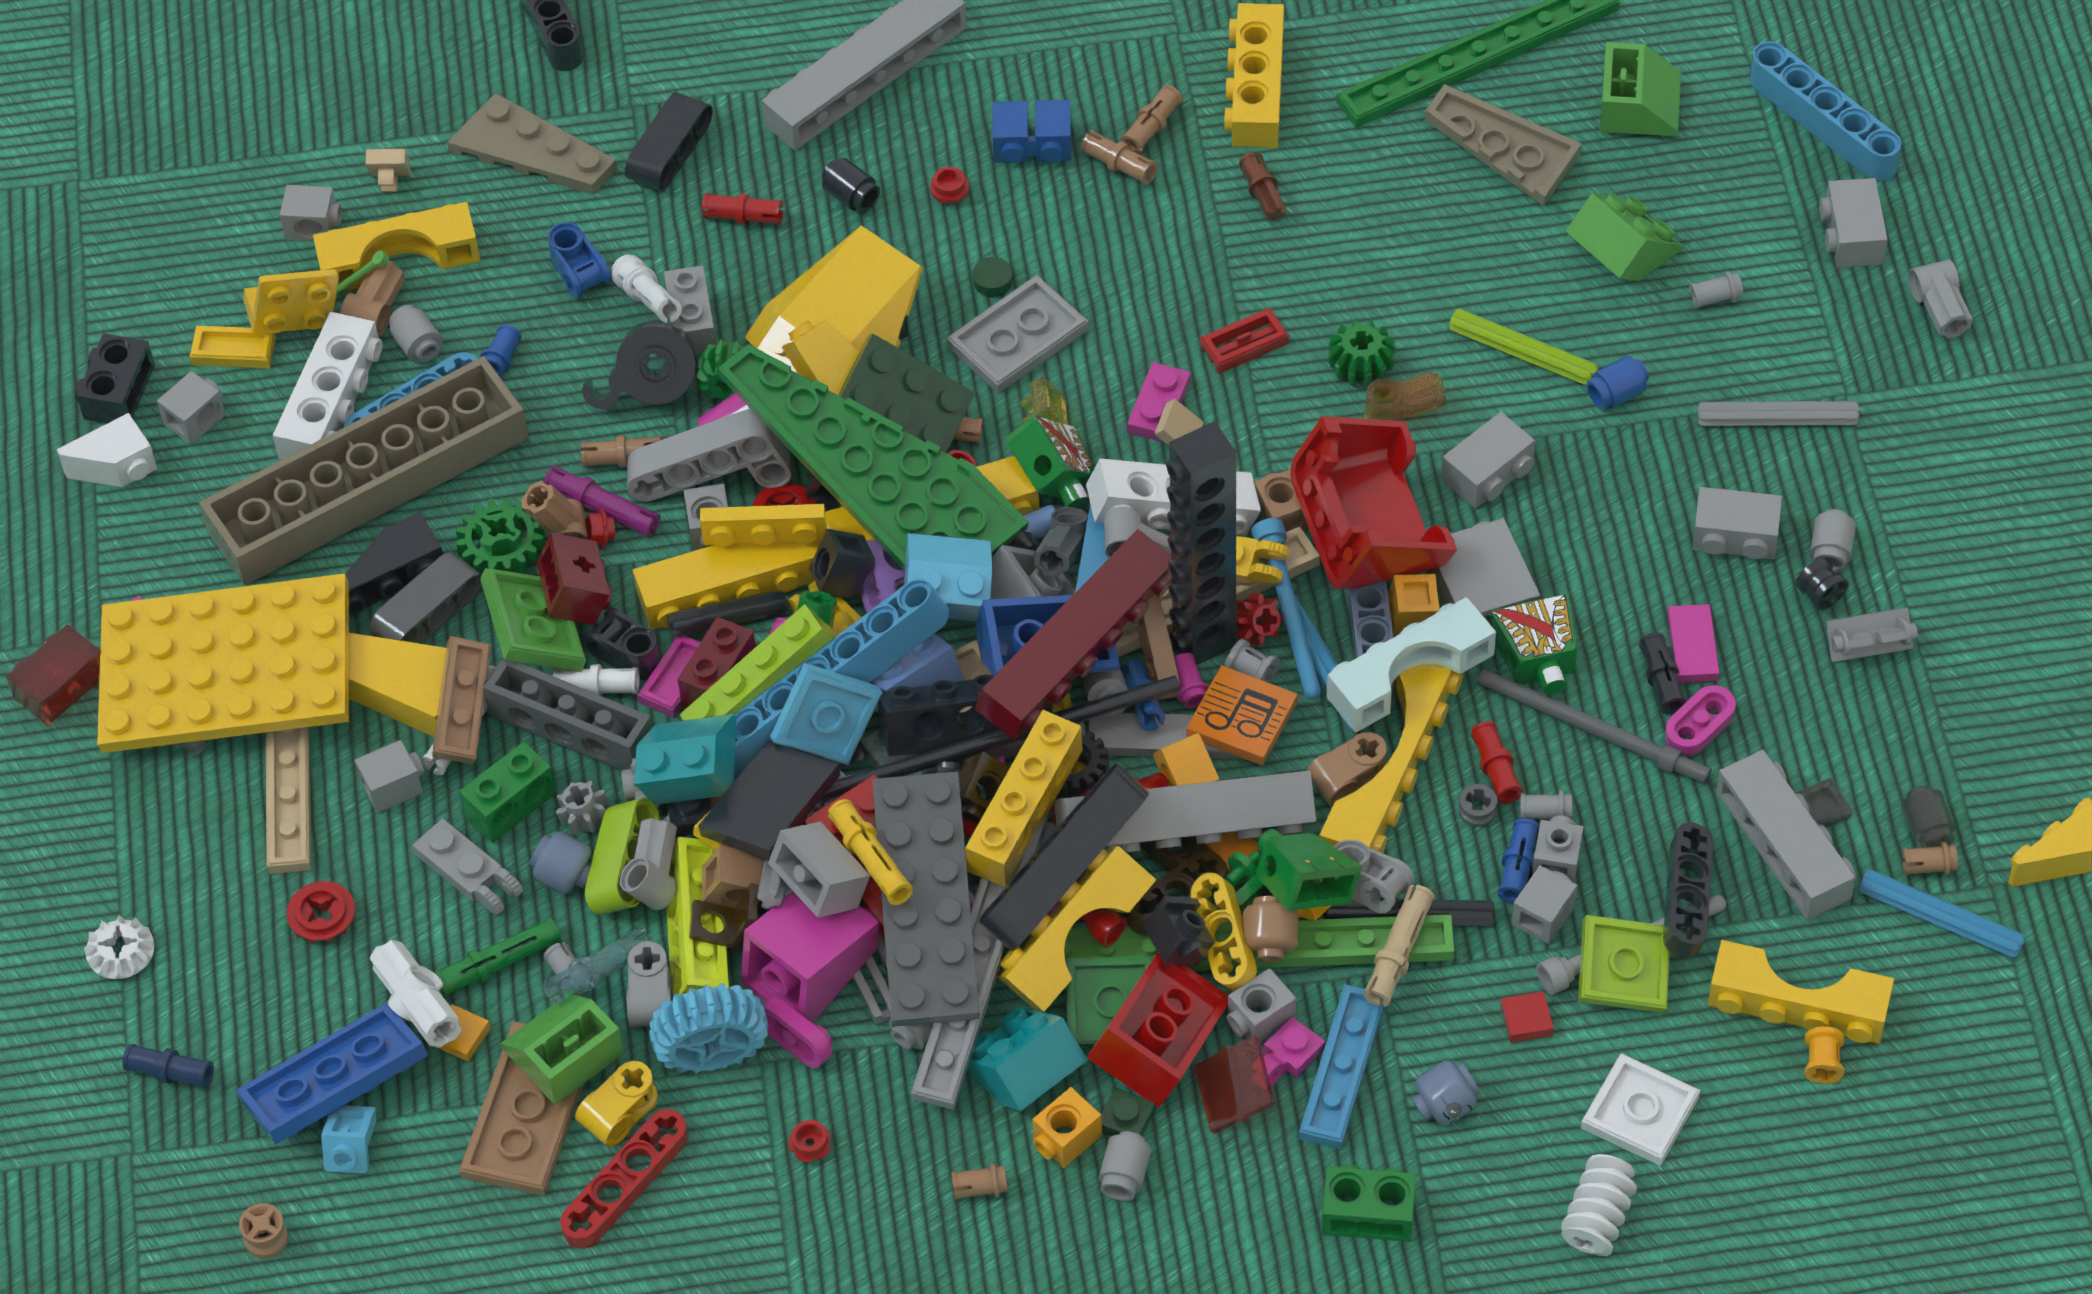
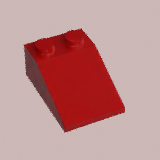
(1159, 1029)

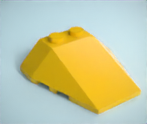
(855, 287)

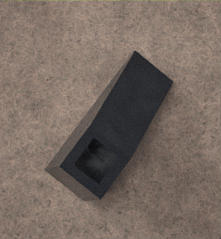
(391, 562)

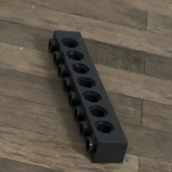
(1202, 542)

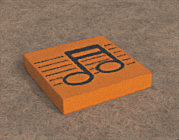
(1242, 715)

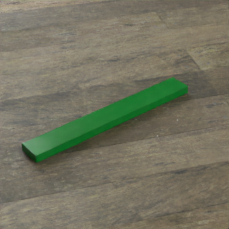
(1468, 56)

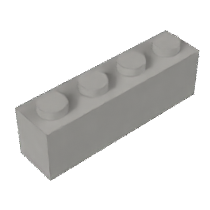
(1786, 834)

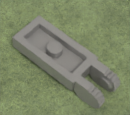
(465, 865)

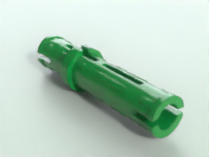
(542, 934)

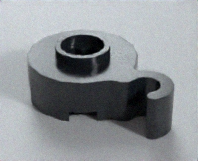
(634, 375)

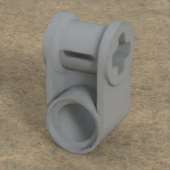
(1375, 877)
(647, 987)

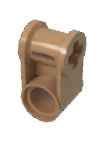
(1346, 769)

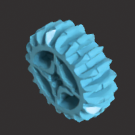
(708, 1028)

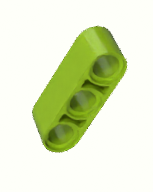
(613, 851)

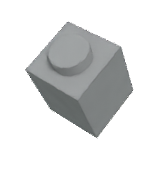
(390, 775)
(1544, 904)

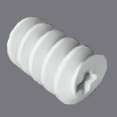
(1599, 1205)

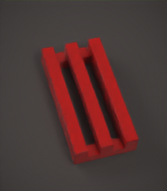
(1248, 344)

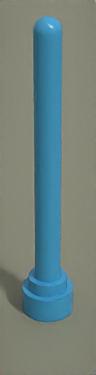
(1274, 530)

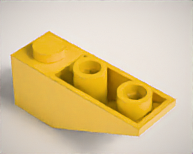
(2060, 852)

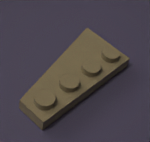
(532, 145)
(1510, 145)

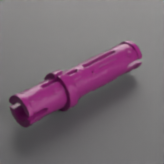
(596, 498)

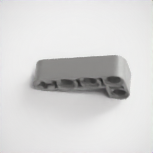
(706, 454)

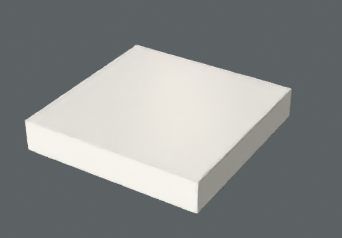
(1640, 1109)

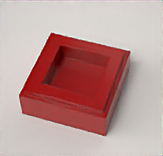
(1526, 1017)

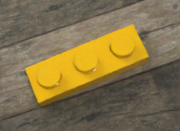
(763, 524)

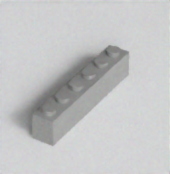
(860, 67)
(1214, 808)

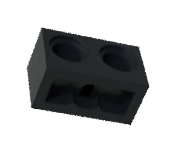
(114, 378)

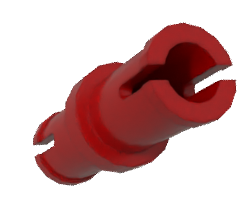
(742, 209)
(1496, 762)

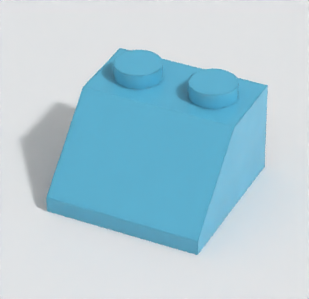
(955, 568)

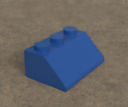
(1010, 623)

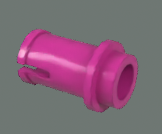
(1191, 685)

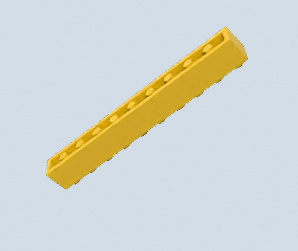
(748, 570)

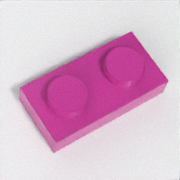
(1160, 386)

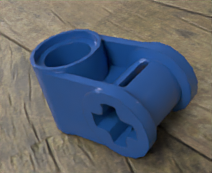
(576, 259)

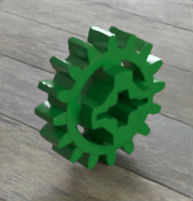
(499, 537)

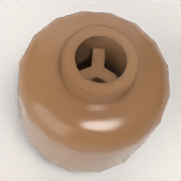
(1270, 929)

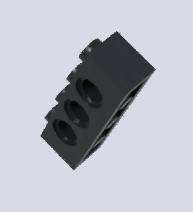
(907, 734)

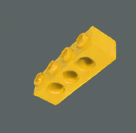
(1256, 75)
(1024, 798)

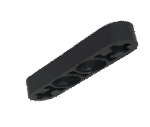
(1688, 889)

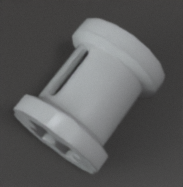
(1252, 662)

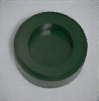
(992, 276)

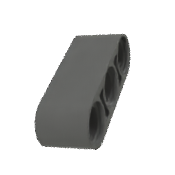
(428, 601)

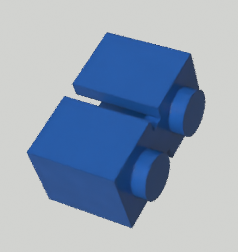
(1012, 136)

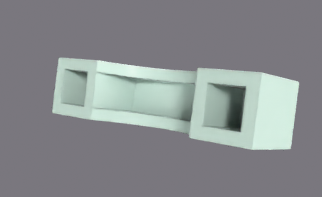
(1451, 638)

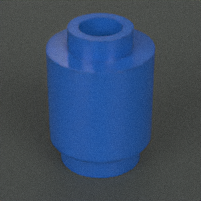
(1617, 382)

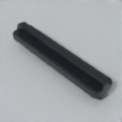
(735, 611)

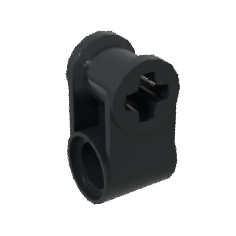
(623, 643)

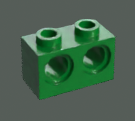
(507, 792)
(1368, 1214)

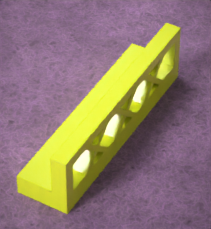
(692, 961)

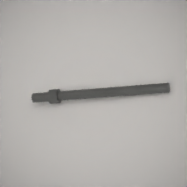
(1666, 757)

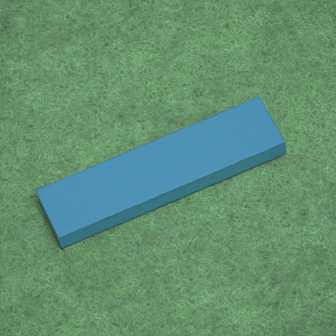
(1341, 1069)

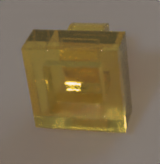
(1045, 401)

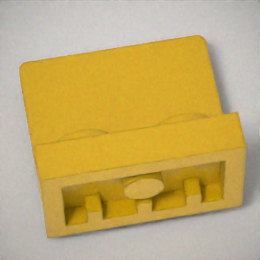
(291, 301)

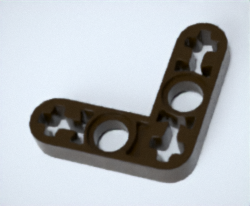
(1182, 874)

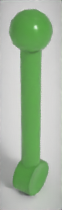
(379, 259)

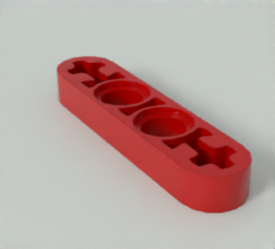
(619, 1175)

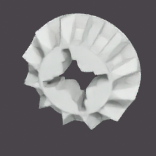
(134, 954)

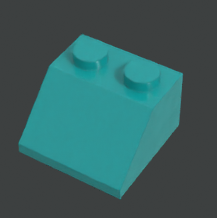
(687, 759)

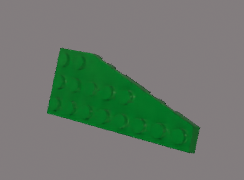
(870, 463)

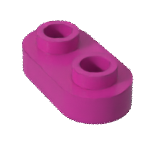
(1697, 723)
(796, 1034)

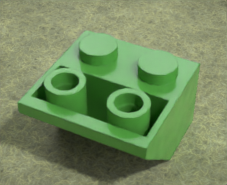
(1639, 91)
(1623, 235)
(565, 1046)

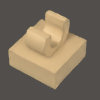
(387, 166)

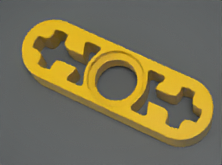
(1235, 943)

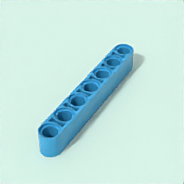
(858, 652)

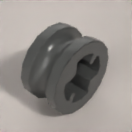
(1473, 817)

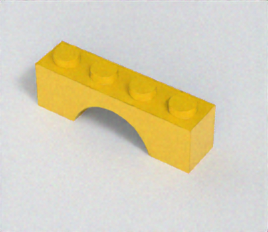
(437, 233)
(1039, 967)
(1749, 986)

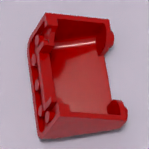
(1361, 504)

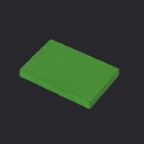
(524, 624)

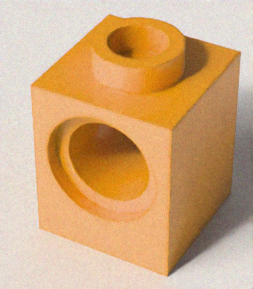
(1412, 600)
(1186, 762)
(1066, 1111)

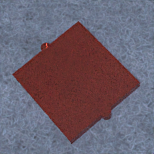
(1234, 1084)

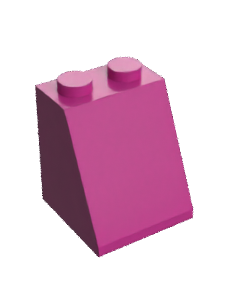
(806, 957)

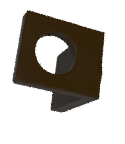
(733, 919)

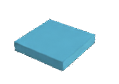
(826, 714)

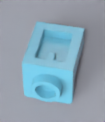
(347, 1139)

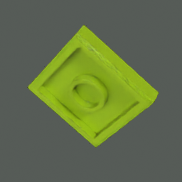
(1623, 964)

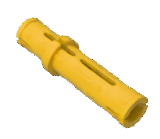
(861, 839)

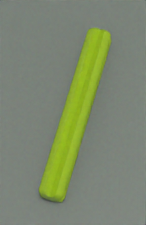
(1522, 346)

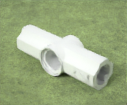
(415, 993)

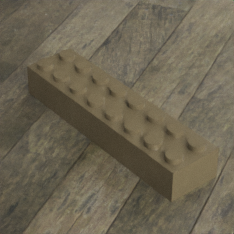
(364, 470)

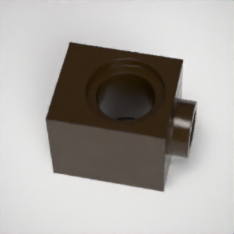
(985, 771)

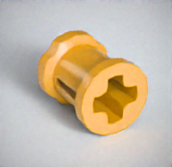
(1824, 1055)

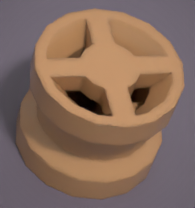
(259, 1220)

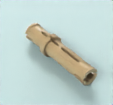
(1392, 959)

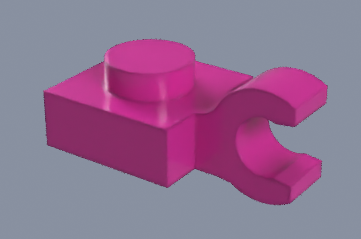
(1291, 1050)

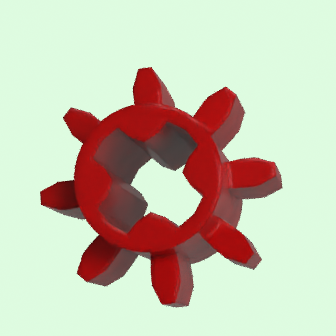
(1266, 623)

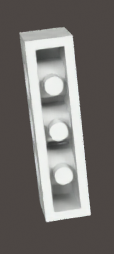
(328, 383)
(1144, 489)

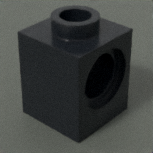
(841, 563)

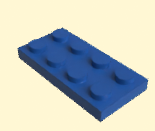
(331, 1073)

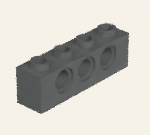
(565, 713)

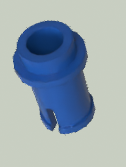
(502, 348)

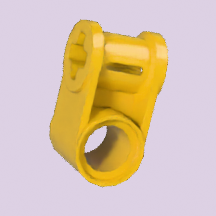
(618, 1105)

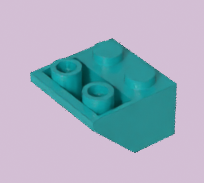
(1025, 1057)

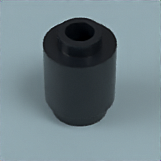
(850, 185)

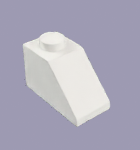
(109, 454)

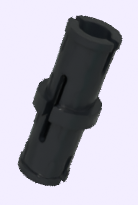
(1662, 673)

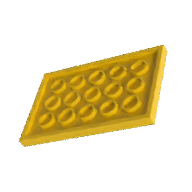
(224, 663)

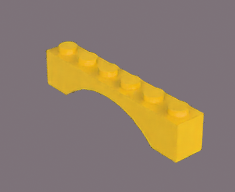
(1377, 804)

